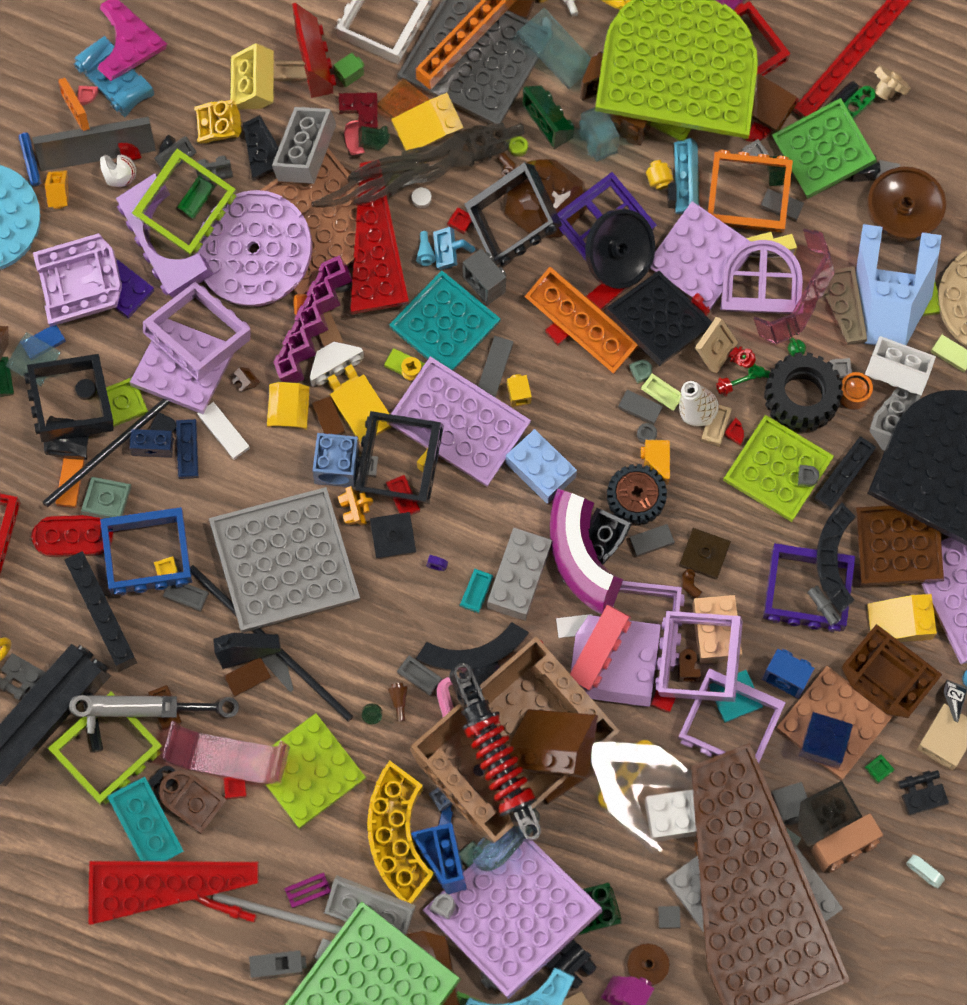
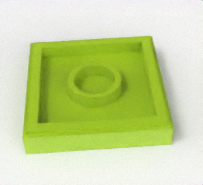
(125, 402)

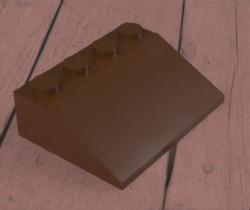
(555, 743)

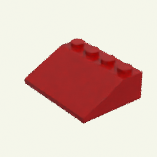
(313, 52)

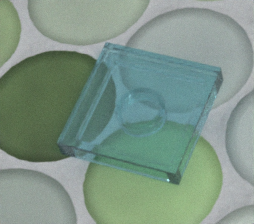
(31, 351)

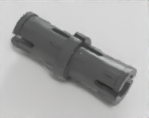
(824, 605)

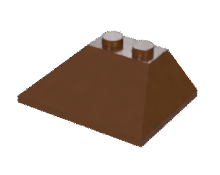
(889, 674)

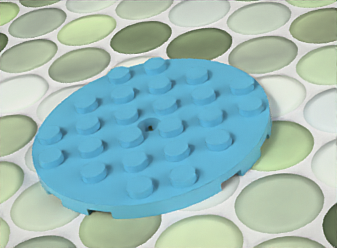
(18, 217)

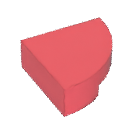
(87, 94)

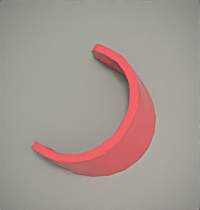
(351, 138)

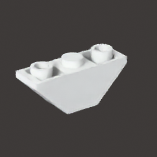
(333, 360)

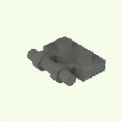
(21, 671)

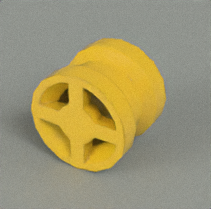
(412, 372)

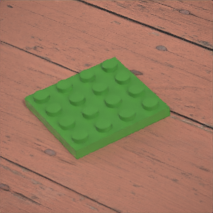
(824, 148)

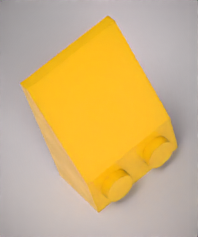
(427, 123)
(905, 617)

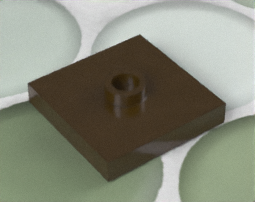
(705, 553)

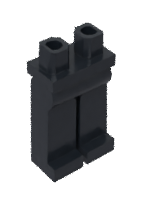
(571, 961)

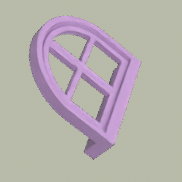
(761, 304)

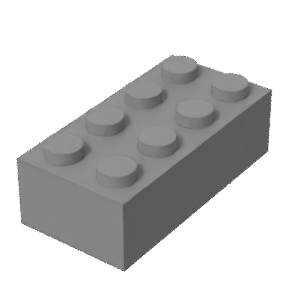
(304, 145)
(519, 574)

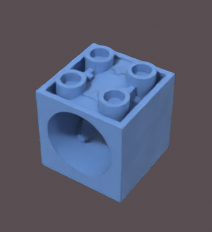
(335, 460)

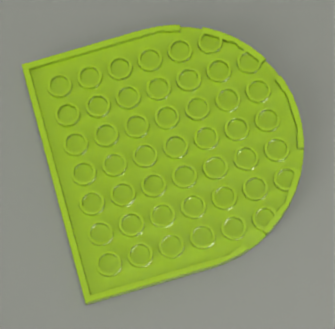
(680, 66)

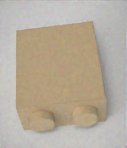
(945, 739)

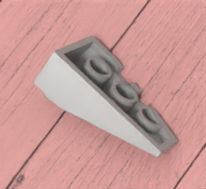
(889, 414)

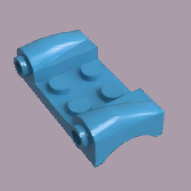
(123, 91)

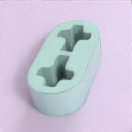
(925, 871)

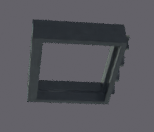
(497, 190)
(74, 428)
(368, 442)

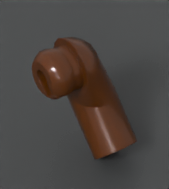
(508, 164)
(688, 583)

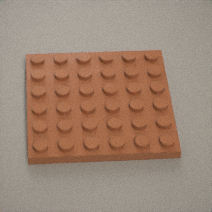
(330, 227)

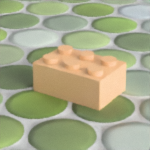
(711, 639)

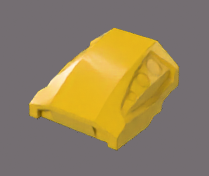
(218, 121)
(288, 405)

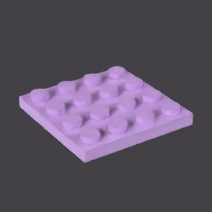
(697, 253)
(168, 380)

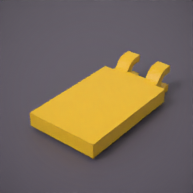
(355, 401)

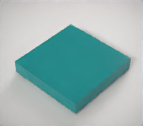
(742, 704)

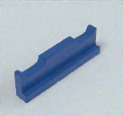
(446, 815)

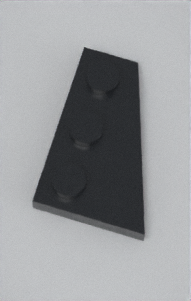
(260, 147)

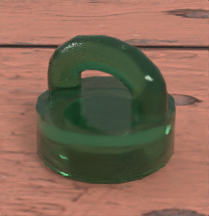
(372, 713)

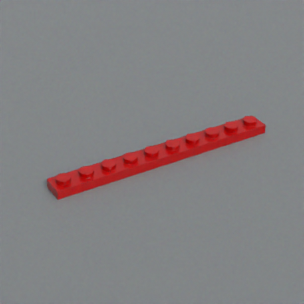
(850, 57)

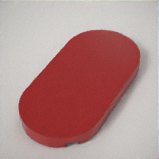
(69, 535)

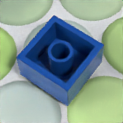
(788, 673)

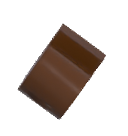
(686, 666)

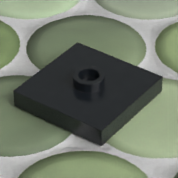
(393, 535)

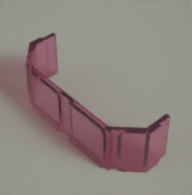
(793, 324)
(225, 756)

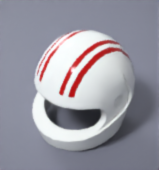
(119, 173)

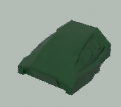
(606, 899)

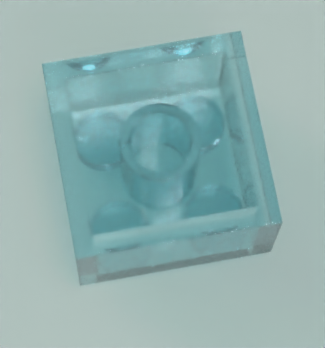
(599, 134)

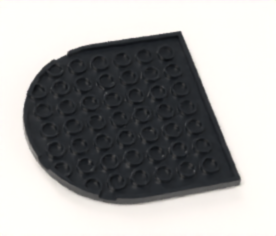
(927, 464)

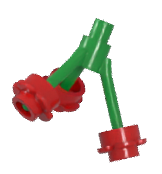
(746, 359)

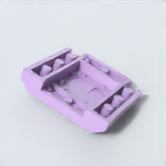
(78, 278)
(632, 665)

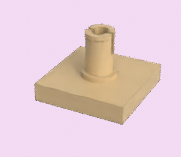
(715, 344)

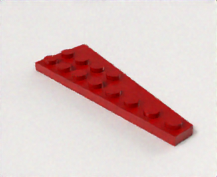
(140, 886)

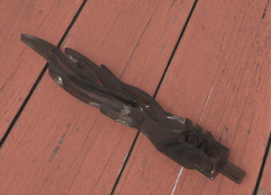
(414, 166)

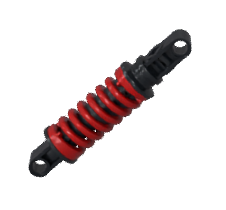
(483, 727)

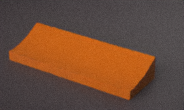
(581, 319)

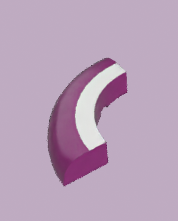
(576, 555)

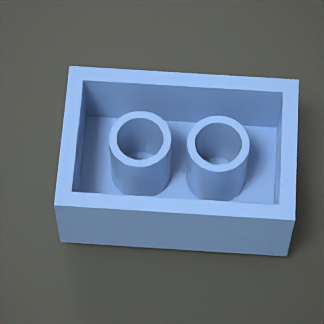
(540, 466)

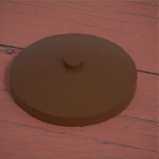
(906, 203)

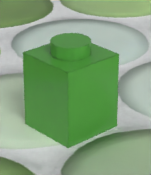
(349, 69)

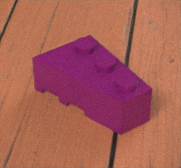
(627, 991)

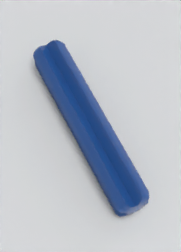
(29, 159)

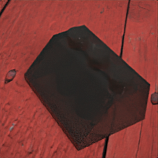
(826, 813)

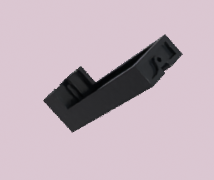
(47, 707)

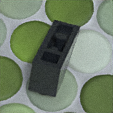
(244, 647)

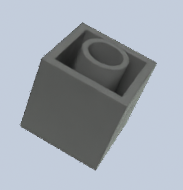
(788, 802)

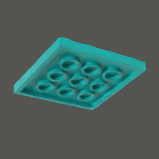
(445, 322)

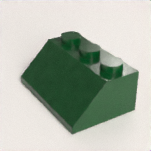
(547, 115)

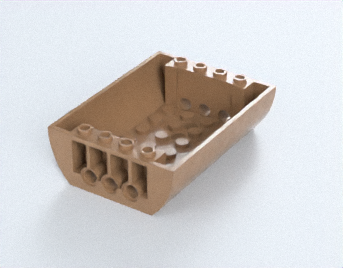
(524, 682)

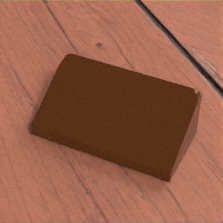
(247, 676)

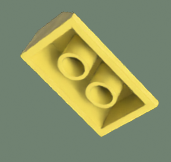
(252, 77)

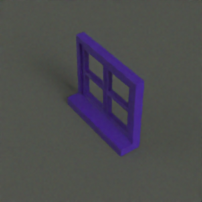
(586, 200)

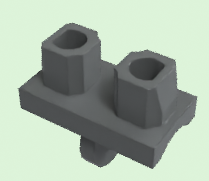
(220, 168)

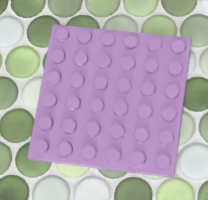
(516, 916)

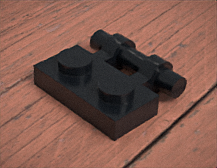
(923, 799)

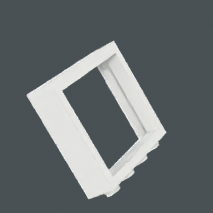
(403, 42)

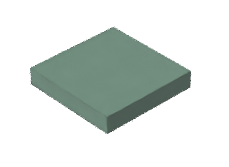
(105, 498)

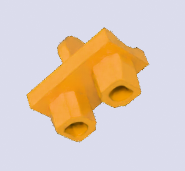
(359, 505)

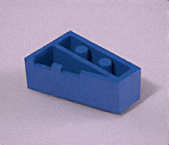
(442, 855)

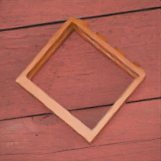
(744, 222)

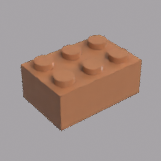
(847, 844)

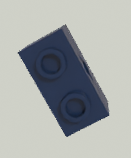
(151, 443)

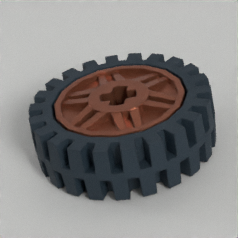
(644, 482)

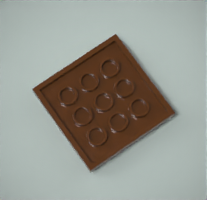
(897, 548)

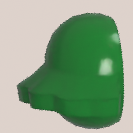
(796, 346)

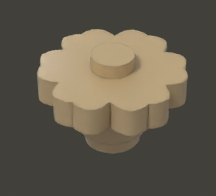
(890, 83)

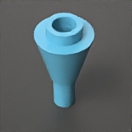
(425, 253)

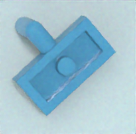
(446, 248)

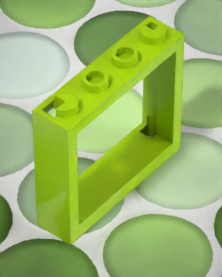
(159, 182)
(120, 782)

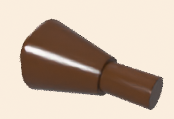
(398, 696)

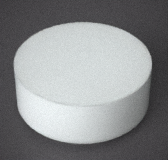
(421, 197)

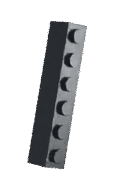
(100, 611)

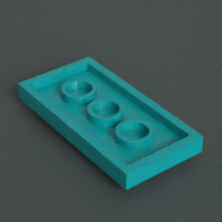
(145, 822)

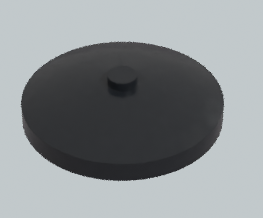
(620, 248)

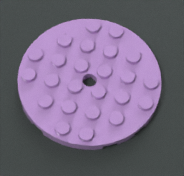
(282, 252)

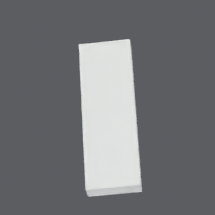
(224, 431)

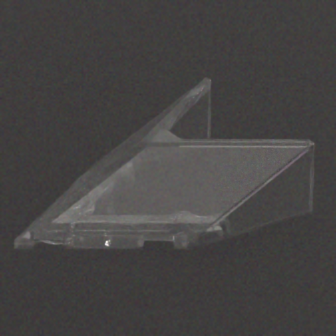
(623, 773)

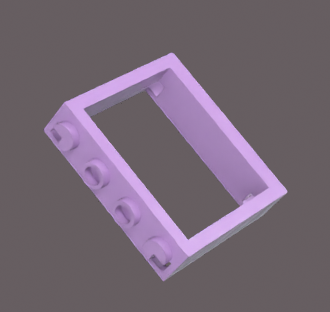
(181, 355)
(661, 591)
(666, 642)
(741, 689)

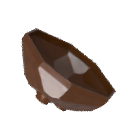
(562, 187)

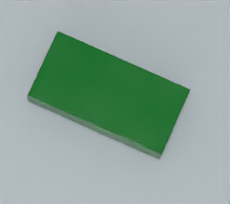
(196, 196)

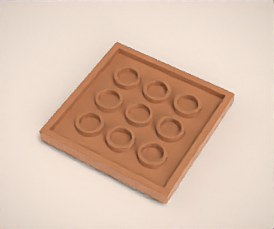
(837, 699)

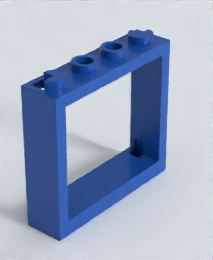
(144, 520)

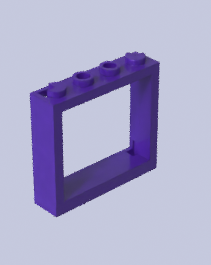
(795, 618)

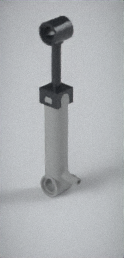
(143, 707)

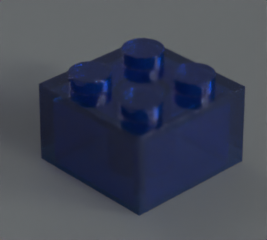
(825, 740)

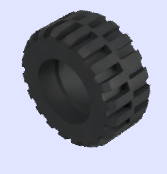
(806, 368)

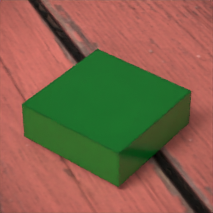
(879, 768)

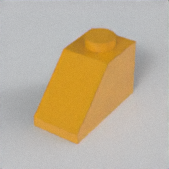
(57, 189)
(657, 456)

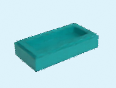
(476, 591)

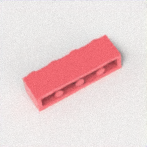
(600, 647)

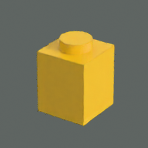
(519, 390)

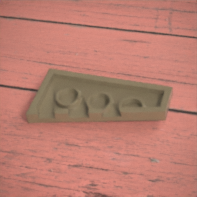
(845, 304)

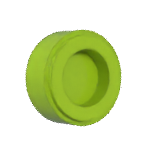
(518, 146)

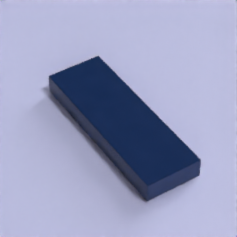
(187, 449)

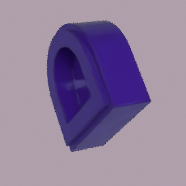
(437, 563)

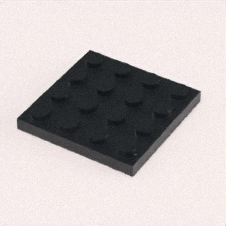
(659, 318)

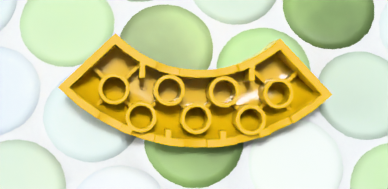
(391, 837)

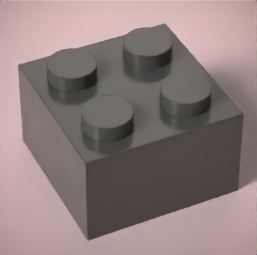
(484, 276)

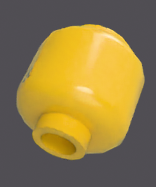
(659, 175)

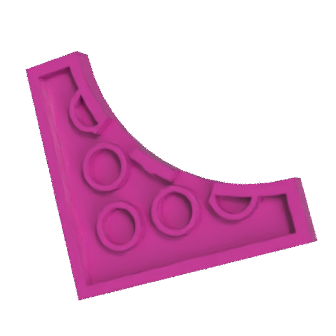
(133, 39)

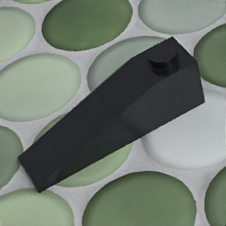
(607, 534)

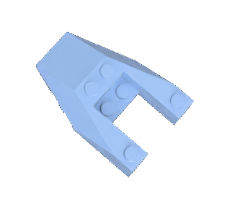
(892, 299)

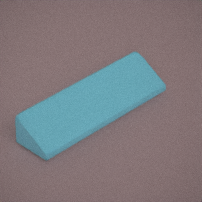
(686, 174)

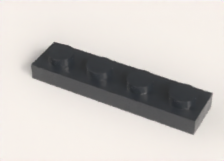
(845, 473)

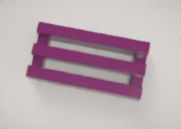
(306, 882)

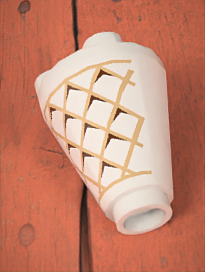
(697, 404)

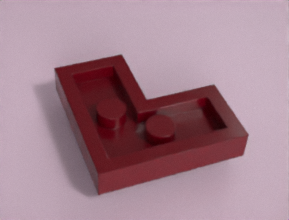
(362, 104)

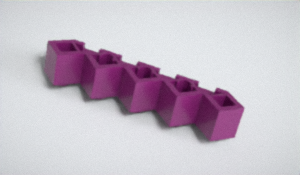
(310, 319)

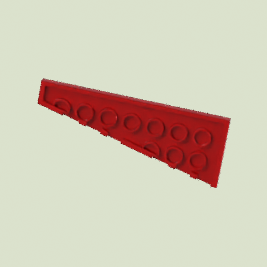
(377, 265)

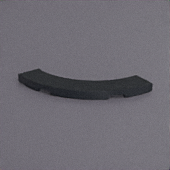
(827, 558)
(477, 657)

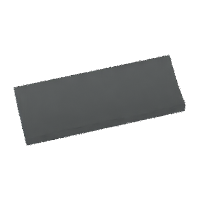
(89, 146)

